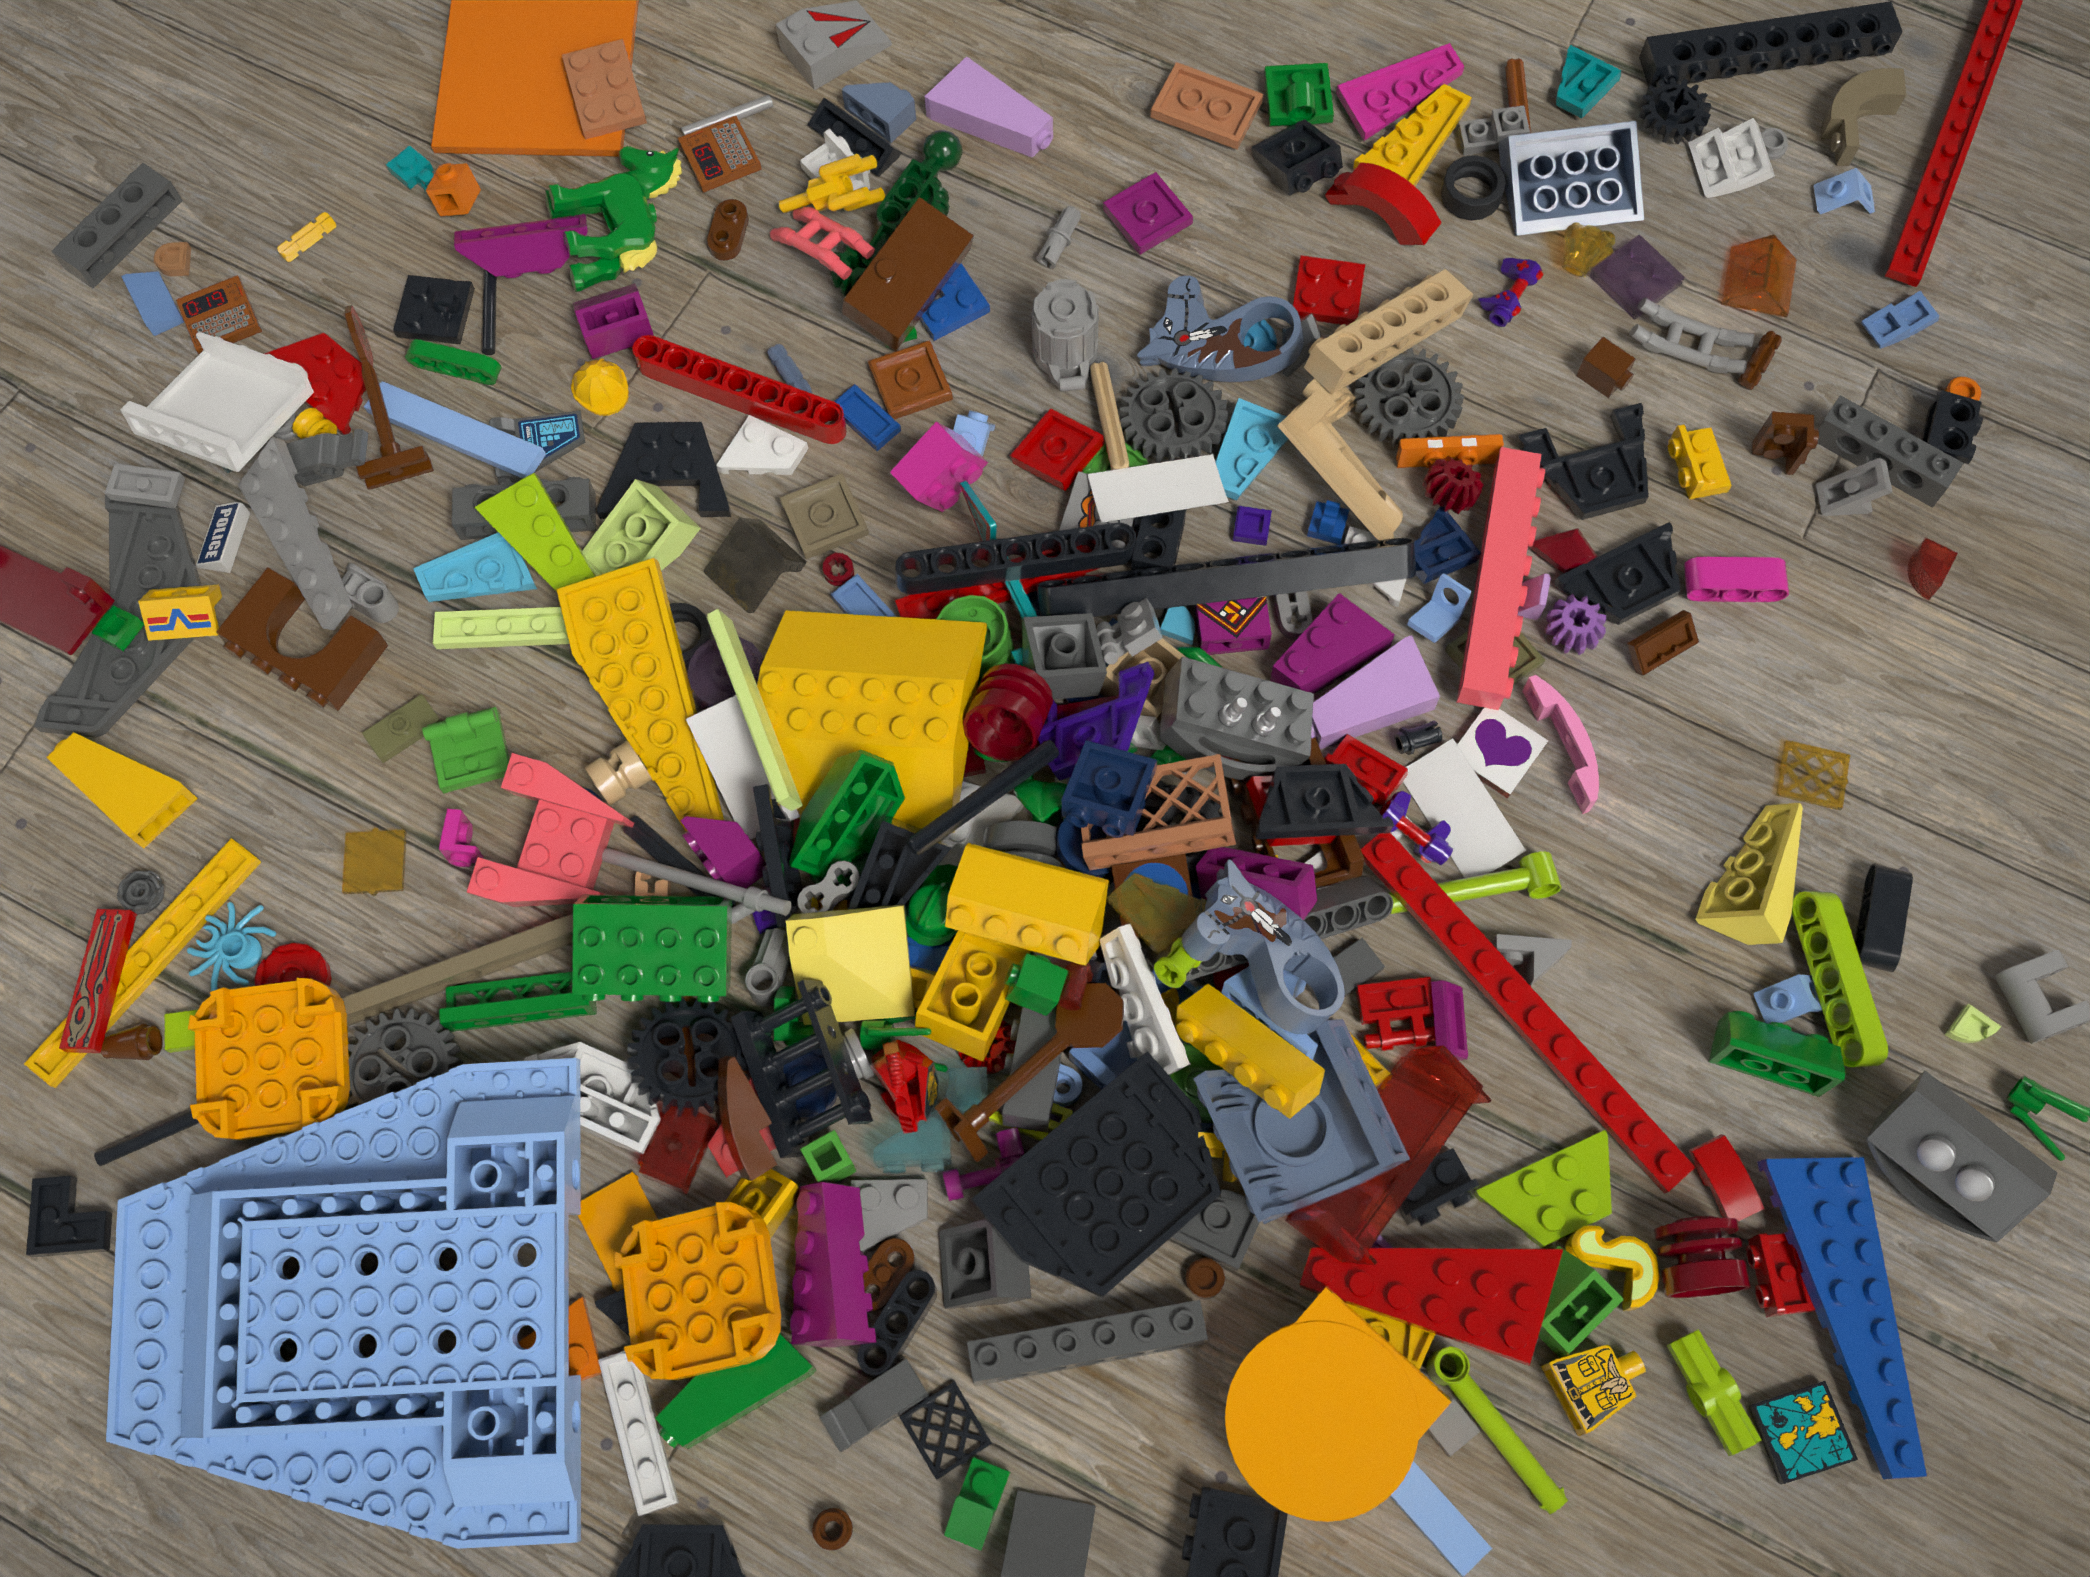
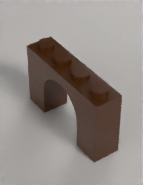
(326, 676)

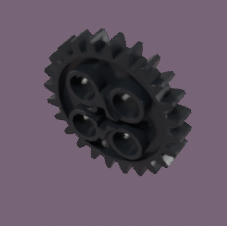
(652, 1059)

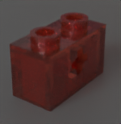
(677, 1167)

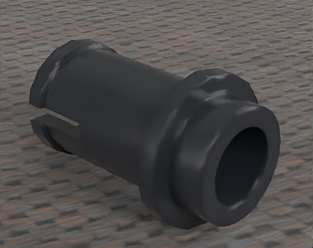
(1410, 739)

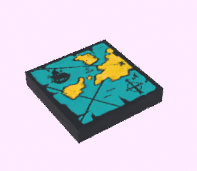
(1802, 1432)

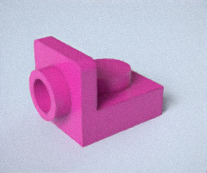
(455, 834)

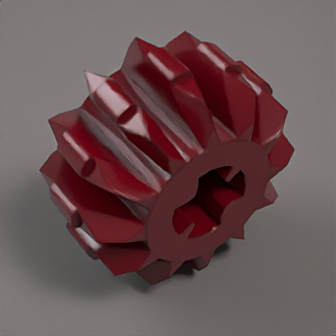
(1452, 484)

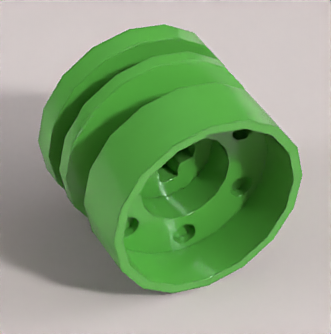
(998, 639)

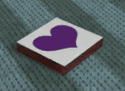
(1500, 749)

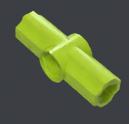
(1714, 1393)

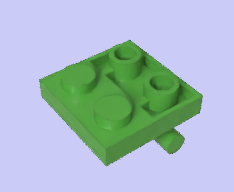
(468, 749)

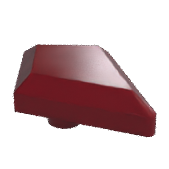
(1565, 550)

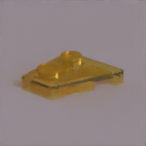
(1155, 910)

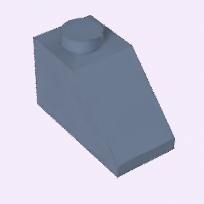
(881, 107)

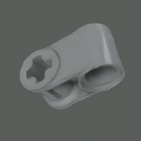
(365, 591)

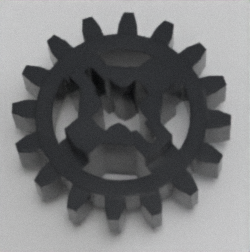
(1690, 114)

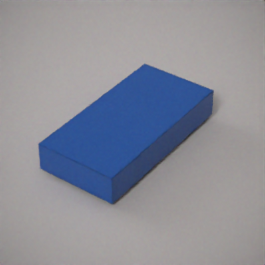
(867, 418)

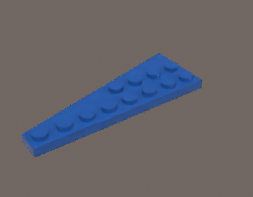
(1845, 1274)

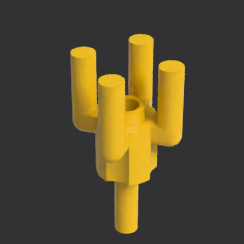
(834, 187)

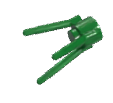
(880, 1031)
(2032, 1097)

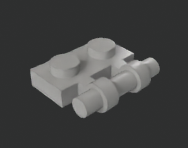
(1134, 632)

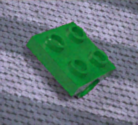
(1298, 94)

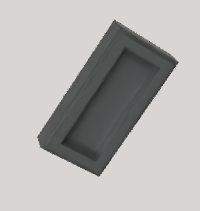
(1356, 966)

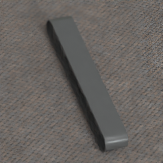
(1336, 911)

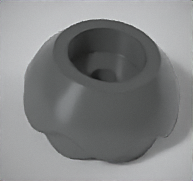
(136, 882)

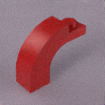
(1390, 197)

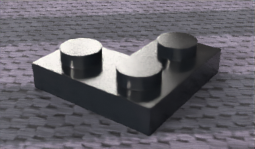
(56, 1227)

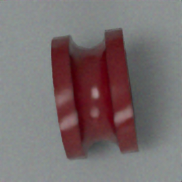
(838, 558)

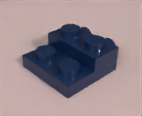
(1108, 789)

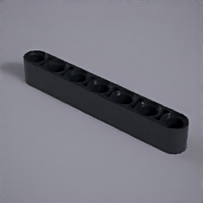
(1002, 569)

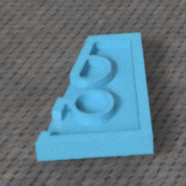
(1248, 446)
(475, 570)

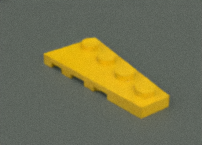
(1420, 136)

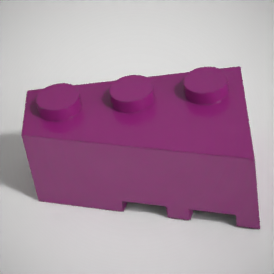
(1331, 646)

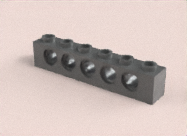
(1087, 1342)

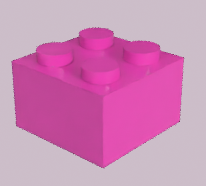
(938, 466)

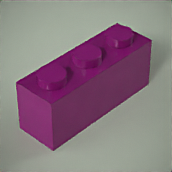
(1284, 879)

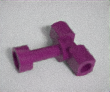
(1010, 1150)

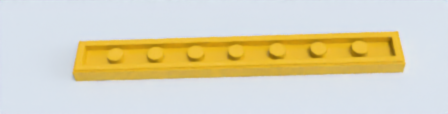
(157, 948)

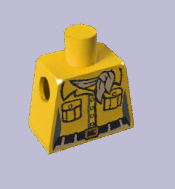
(1593, 1384)

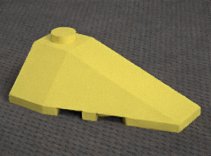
(1757, 889)

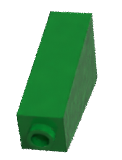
(726, 1395)

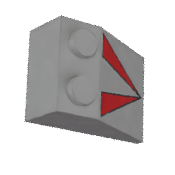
(830, 40)

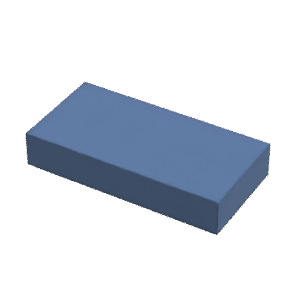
(859, 599)

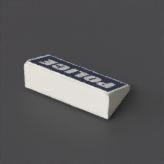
(223, 537)

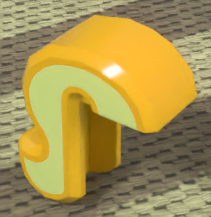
(1622, 1255)

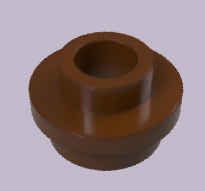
(821, 1522)

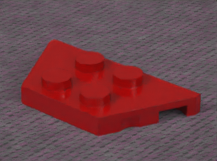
(332, 375)

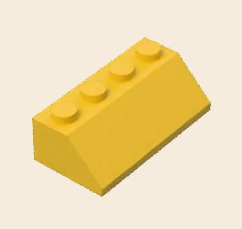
(1027, 904)

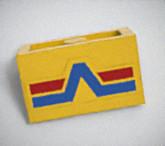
(180, 612)

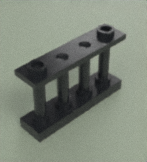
(769, 1079)

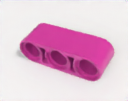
(1736, 579)

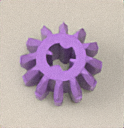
(1579, 637)

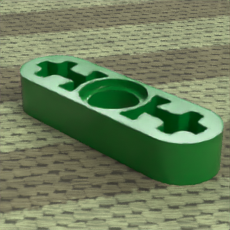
(453, 362)

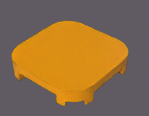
(270, 1059)
(699, 1292)

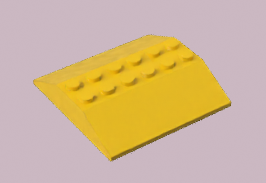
(877, 689)

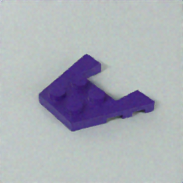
(1105, 724)

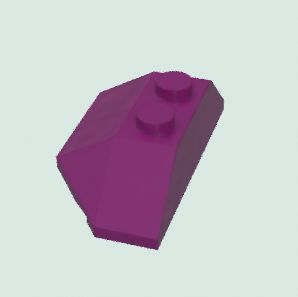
(520, 246)

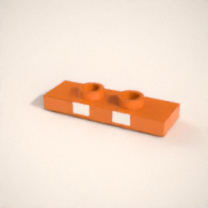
(1471, 449)

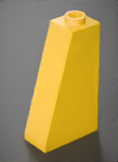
(127, 792)

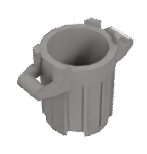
(1065, 333)

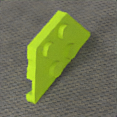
(1556, 1192)

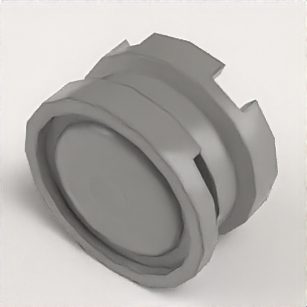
(857, 1055)

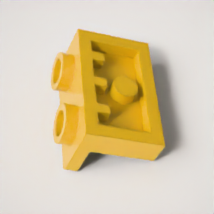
(1698, 462)

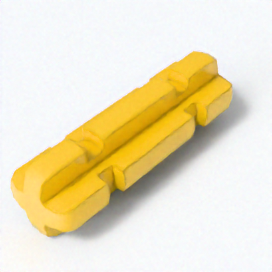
(306, 237)

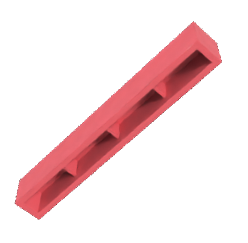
(1499, 579)

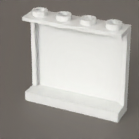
(222, 403)

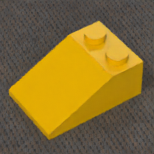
(969, 994)

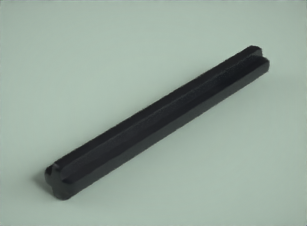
(982, 798)

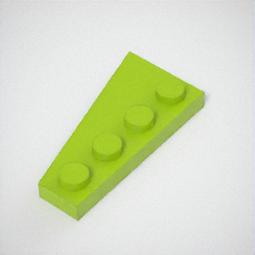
(537, 532)

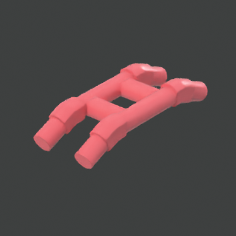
(822, 250)

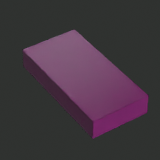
(1450, 1018)

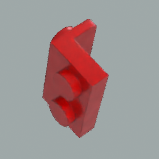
(1372, 769)
(1778, 1276)

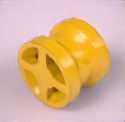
(311, 423)

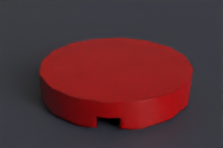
(293, 962)

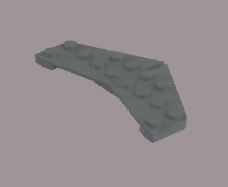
(144, 554)

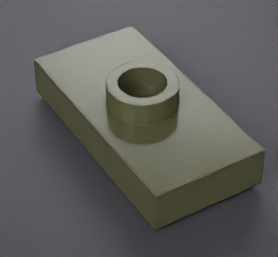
(400, 728)

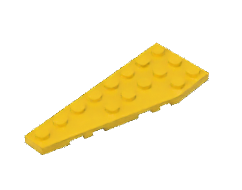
(633, 659)

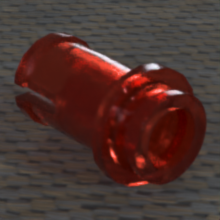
(1075, 985)

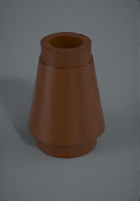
(133, 1043)

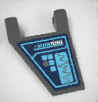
(553, 432)

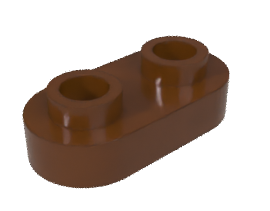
(730, 227)
(884, 1275)

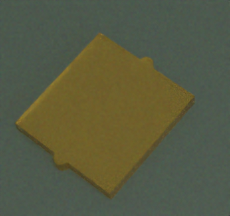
(374, 862)

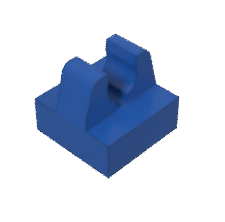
(1328, 522)

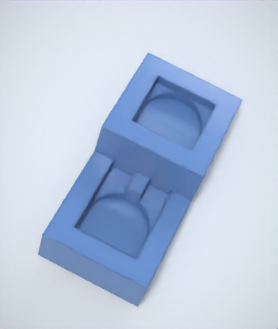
(1900, 321)

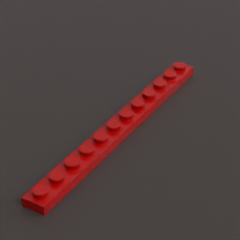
(1953, 142)
(1527, 1012)

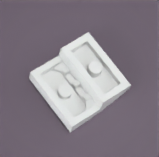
(1731, 159)

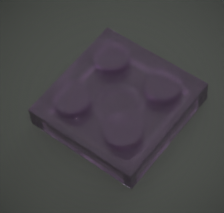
(1636, 273)

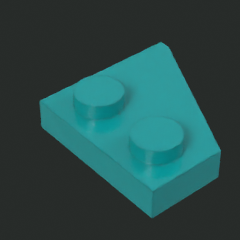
(1584, 82)

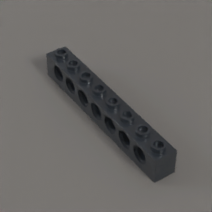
(1771, 44)

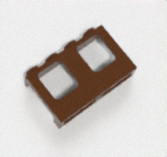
(1341, 855)

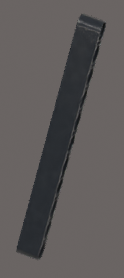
(1230, 578)

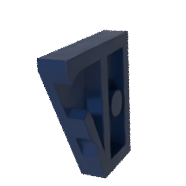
(1443, 548)

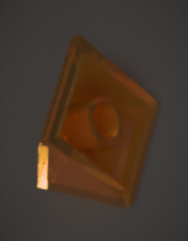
(1760, 277)

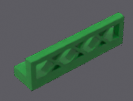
(513, 1011)

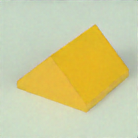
(768, 1195)

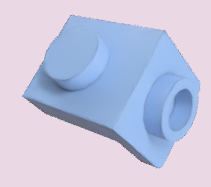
(974, 429)

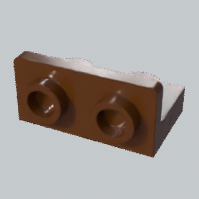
(1787, 436)

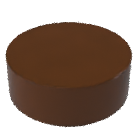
(1205, 1278)

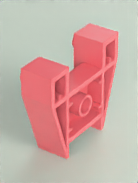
(561, 845)

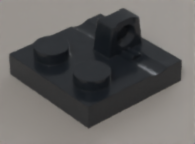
(434, 309)

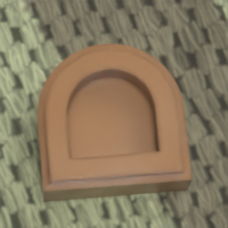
(173, 259)

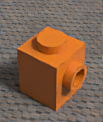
(453, 189)

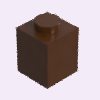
(1606, 368)

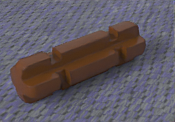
(1760, 360)

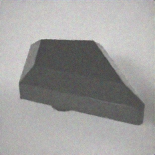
(1310, 333)

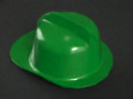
(928, 907)

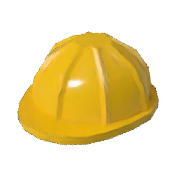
(600, 387)

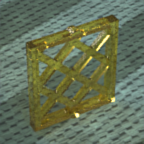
(1819, 753)

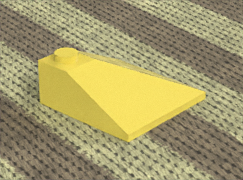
(857, 957)

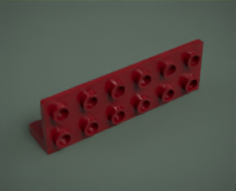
(49, 604)

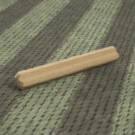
(1109, 416)

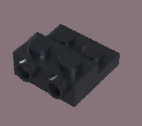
(1299, 157)

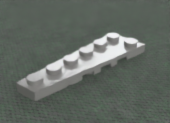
(294, 532)

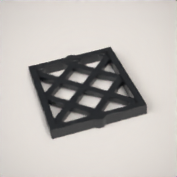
(929, 1402)

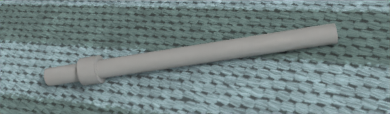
(753, 897)

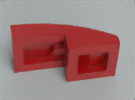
(1727, 1178)

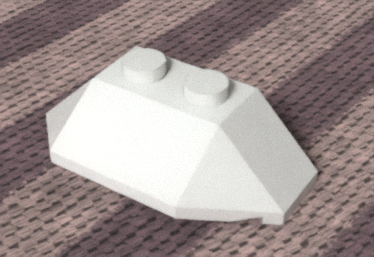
(608, 1098)

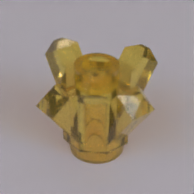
(1585, 248)

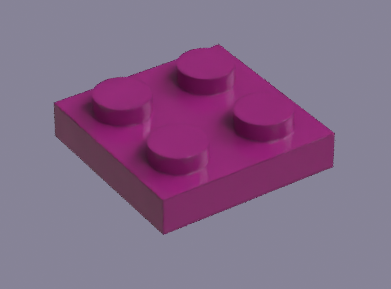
(1147, 213)

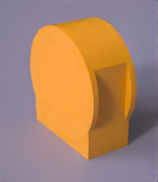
(1328, 1414)

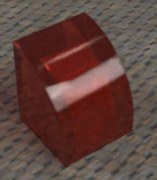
(1929, 567)

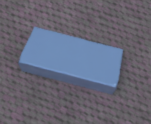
(153, 301)

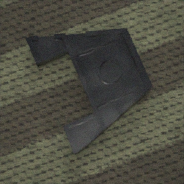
(668, 457)
(1601, 477)

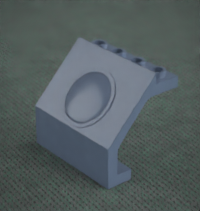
(1319, 1151)

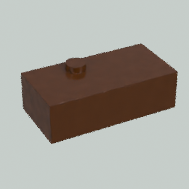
(907, 274)

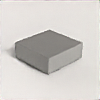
(1453, 1429)

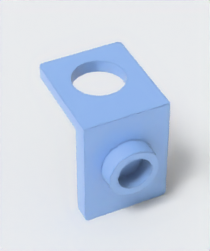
(1843, 190)
(1439, 614)
(1788, 999)

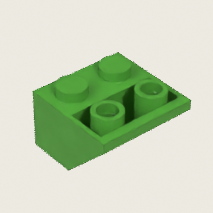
(1576, 1305)

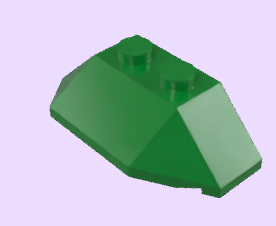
(846, 812)

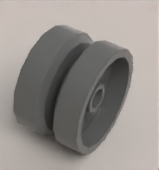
(1024, 839)

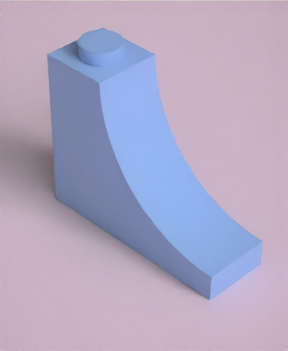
(1243, 992)

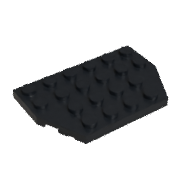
(1106, 1182)

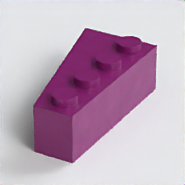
(829, 1269)

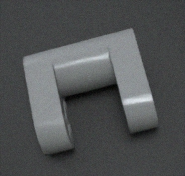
(2029, 1002)

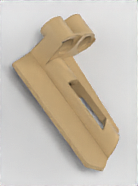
(1324, 448)

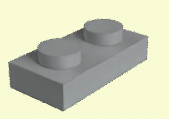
(145, 486)

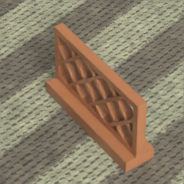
(1168, 839)

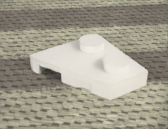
(762, 450)

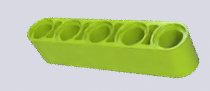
(1839, 978)

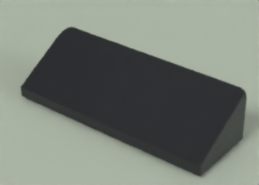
(856, 134)

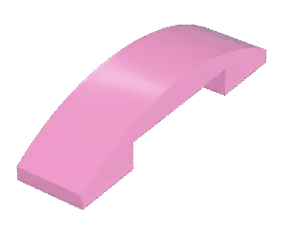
(1548, 702)

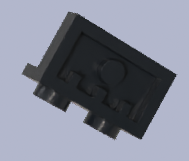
(1441, 1184)

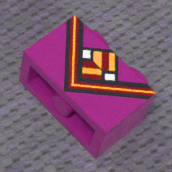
(1233, 626)

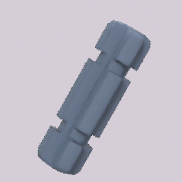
(787, 368)

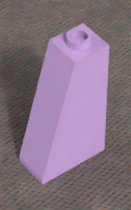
(988, 109)
(1376, 696)

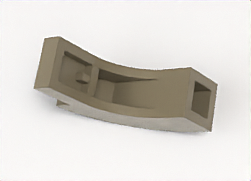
(1866, 94)

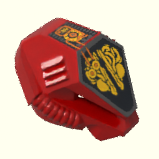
(908, 1081)

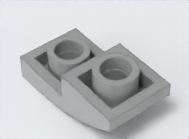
(1484, 134)

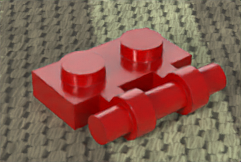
(1395, 1002)

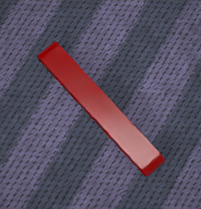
(749, 400)

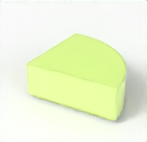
(1971, 1026)

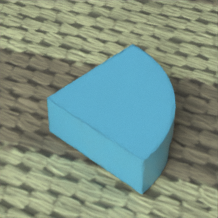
(1179, 625)

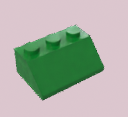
(1777, 1054)

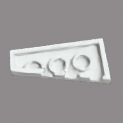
(1143, 1005)

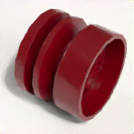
(1008, 712)
(1701, 1257)

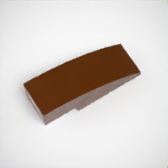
(742, 1120)

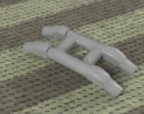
(1708, 333)

